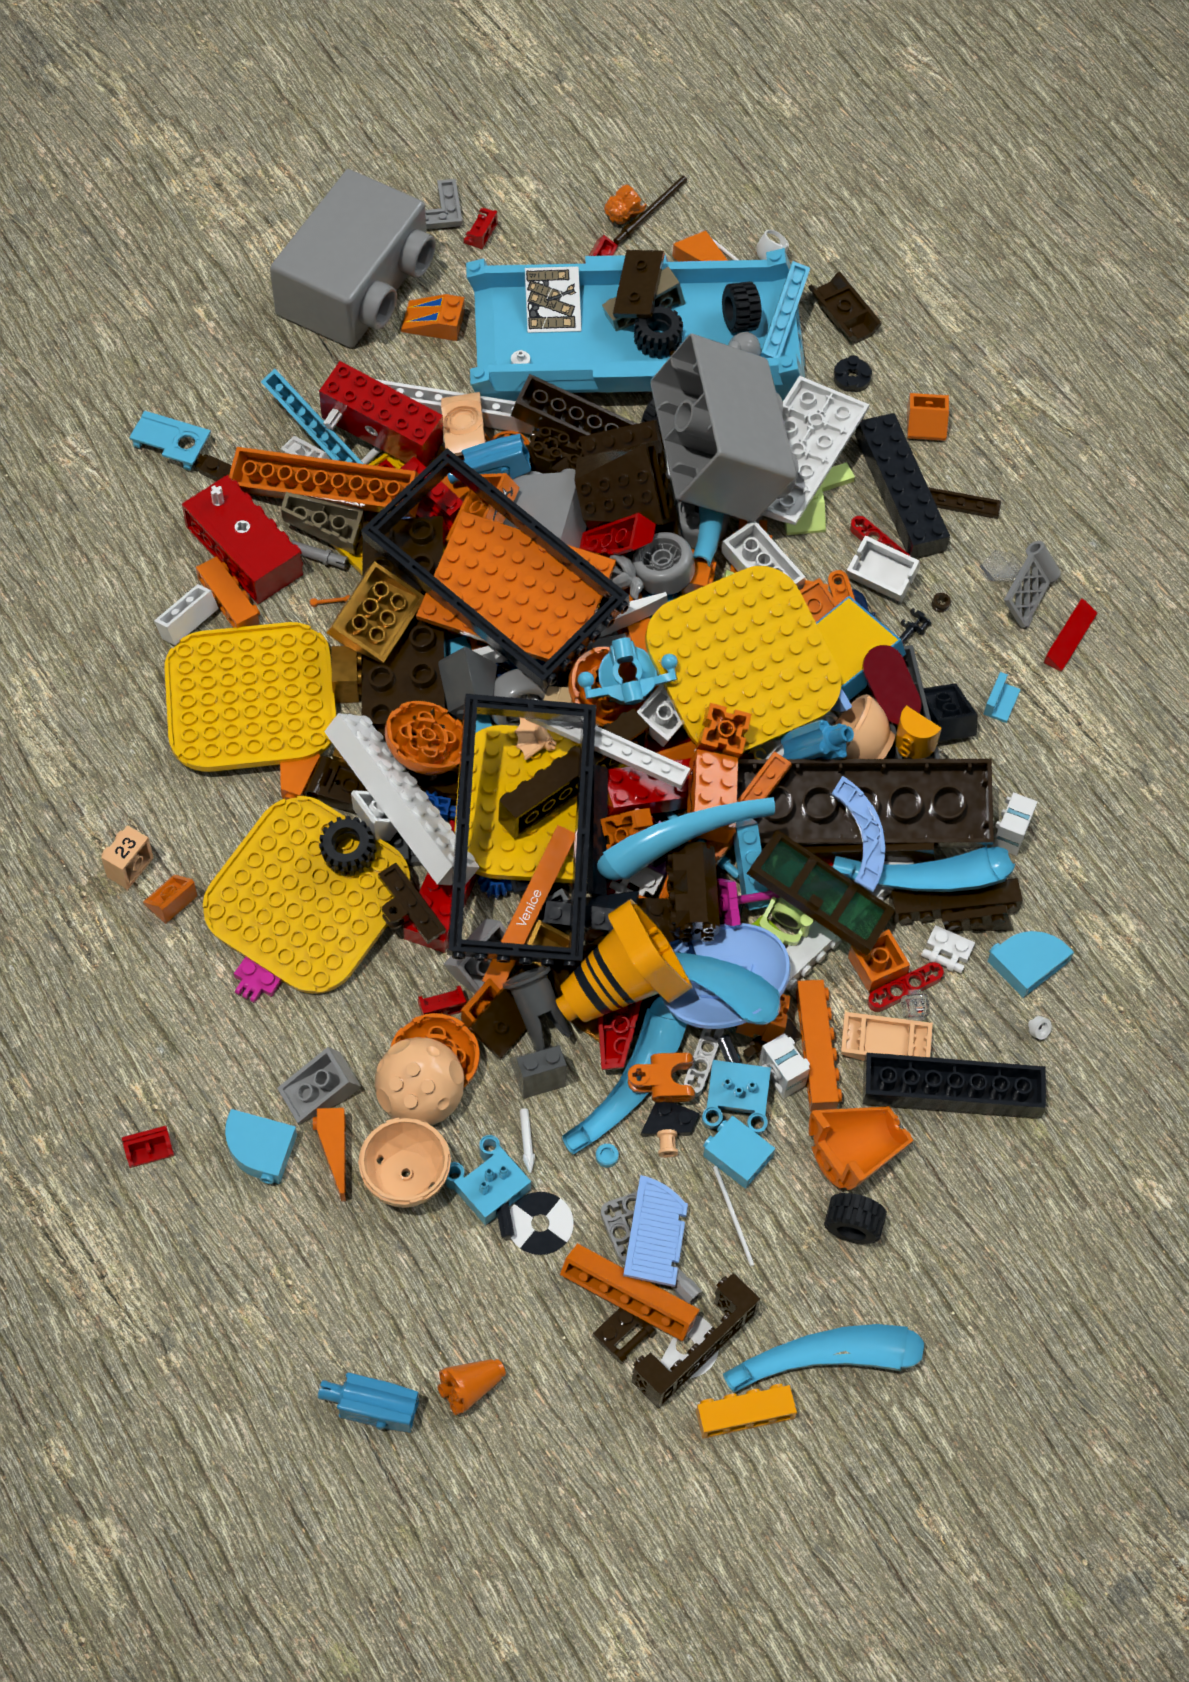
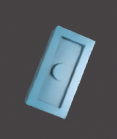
(1001, 699)

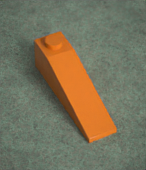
(332, 1136)

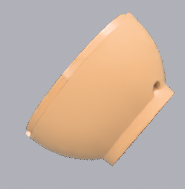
(870, 729)
(404, 1147)

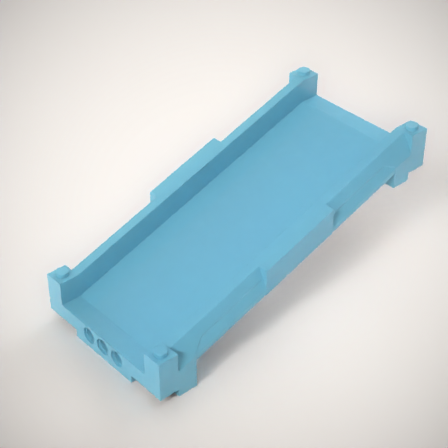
(606, 358)

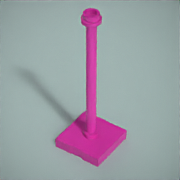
(729, 901)

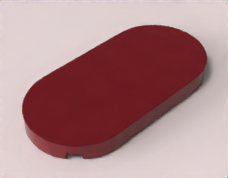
(890, 682)

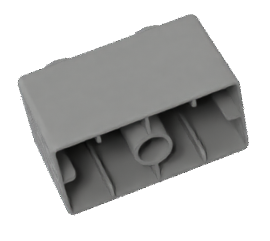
(352, 259)
(723, 429)

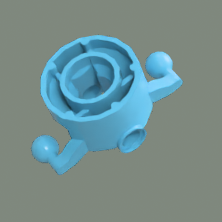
(612, 684)

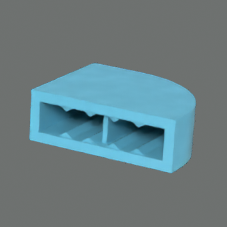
(1029, 959)
(259, 1145)

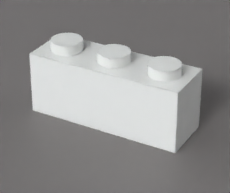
(186, 614)

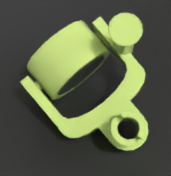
(789, 917)

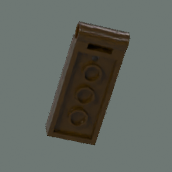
(333, 783)

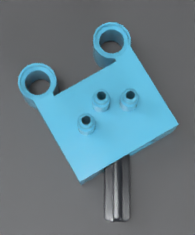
(491, 1186)

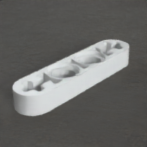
(705, 1057)

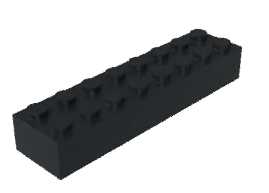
(902, 486)
(954, 1085)

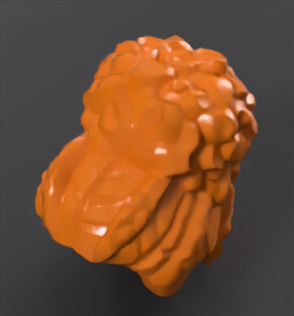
(624, 205)

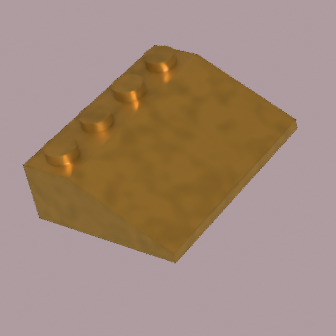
(376, 613)

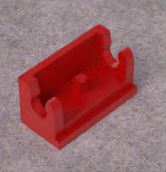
(482, 228)
(446, 1003)
(147, 1146)

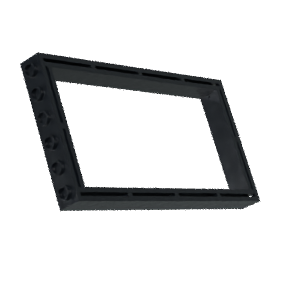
(544, 675)
(533, 709)

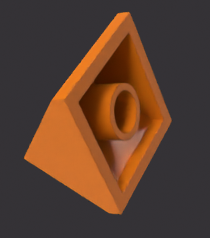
(171, 897)
(478, 1002)

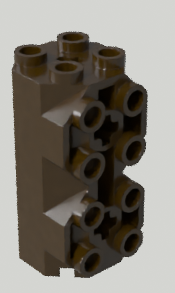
(552, 451)
(693, 892)

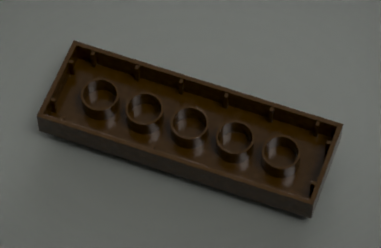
(412, 666)
(915, 800)

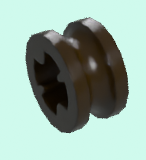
(937, 606)

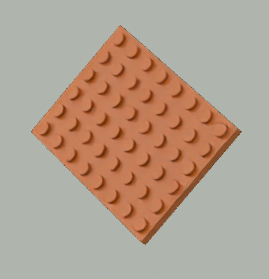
(513, 586)

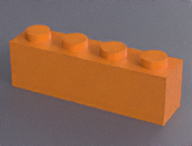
(229, 597)

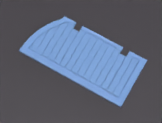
(655, 1233)

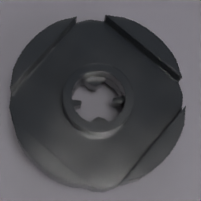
(852, 365)

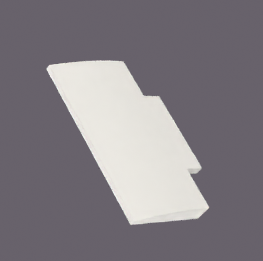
(817, 430)

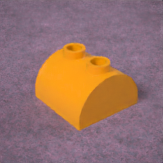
(916, 735)

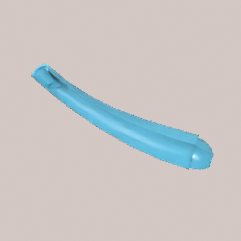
(957, 873)
(659, 1034)

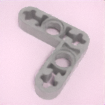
(618, 1221)

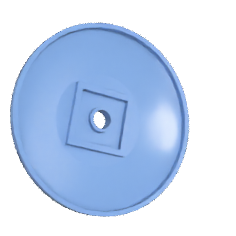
(741, 945)

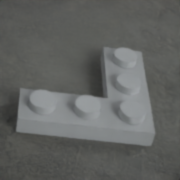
(450, 210)

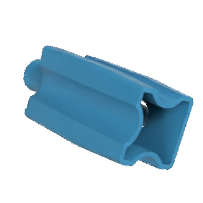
(498, 456)
(817, 741)
(372, 1402)

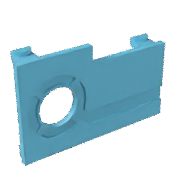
(165, 435)

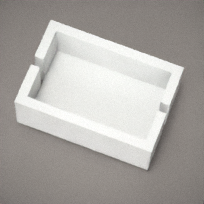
(883, 569)

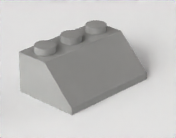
(469, 971)

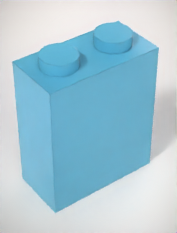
(738, 1151)

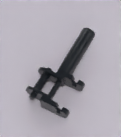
(911, 627)

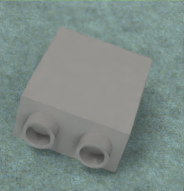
(553, 503)

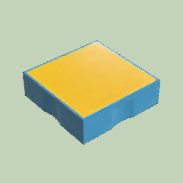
(849, 636)

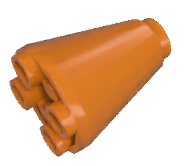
(469, 1382)

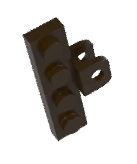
(408, 905)

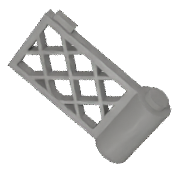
(1045, 569)

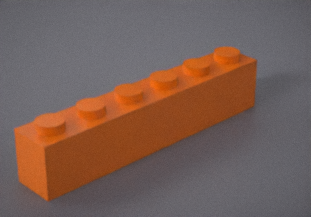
(817, 1044)
(630, 1294)

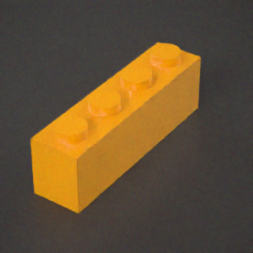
(745, 1411)

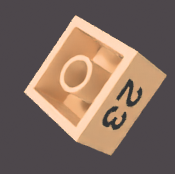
(127, 857)

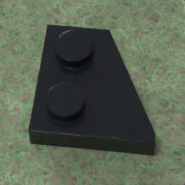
(670, 1116)

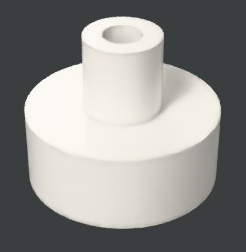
(520, 357)
(1040, 1027)

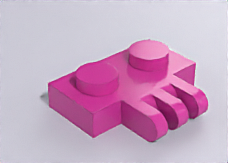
(255, 980)

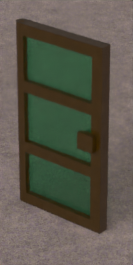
(821, 892)

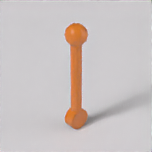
(314, 602)

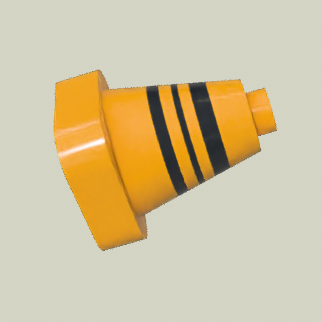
(624, 969)

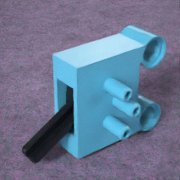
(737, 1088)

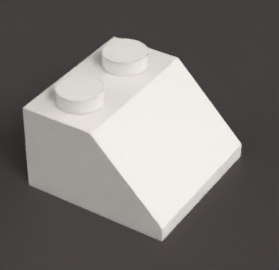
(372, 815)

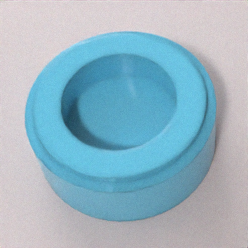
(607, 1155)

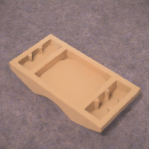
(462, 422)
(884, 1035)

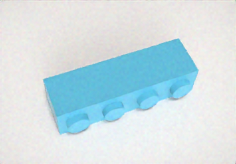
(747, 849)

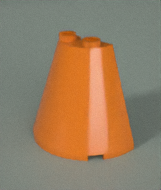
(855, 1142)

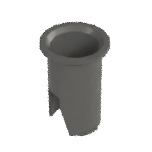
(535, 997)

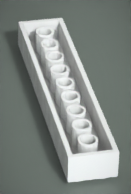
(398, 795)

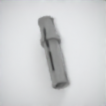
(324, 556)

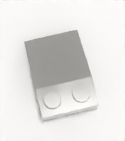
(319, 1084)

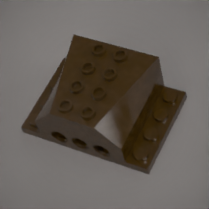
(625, 476)

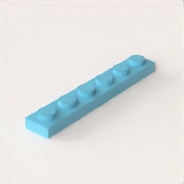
(785, 311)

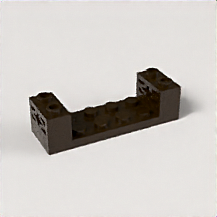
(737, 1304)

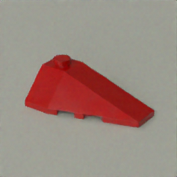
(619, 536)
(616, 1035)

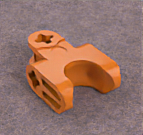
(658, 1080)

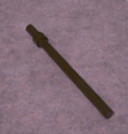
(629, 229)

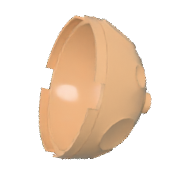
(419, 1080)

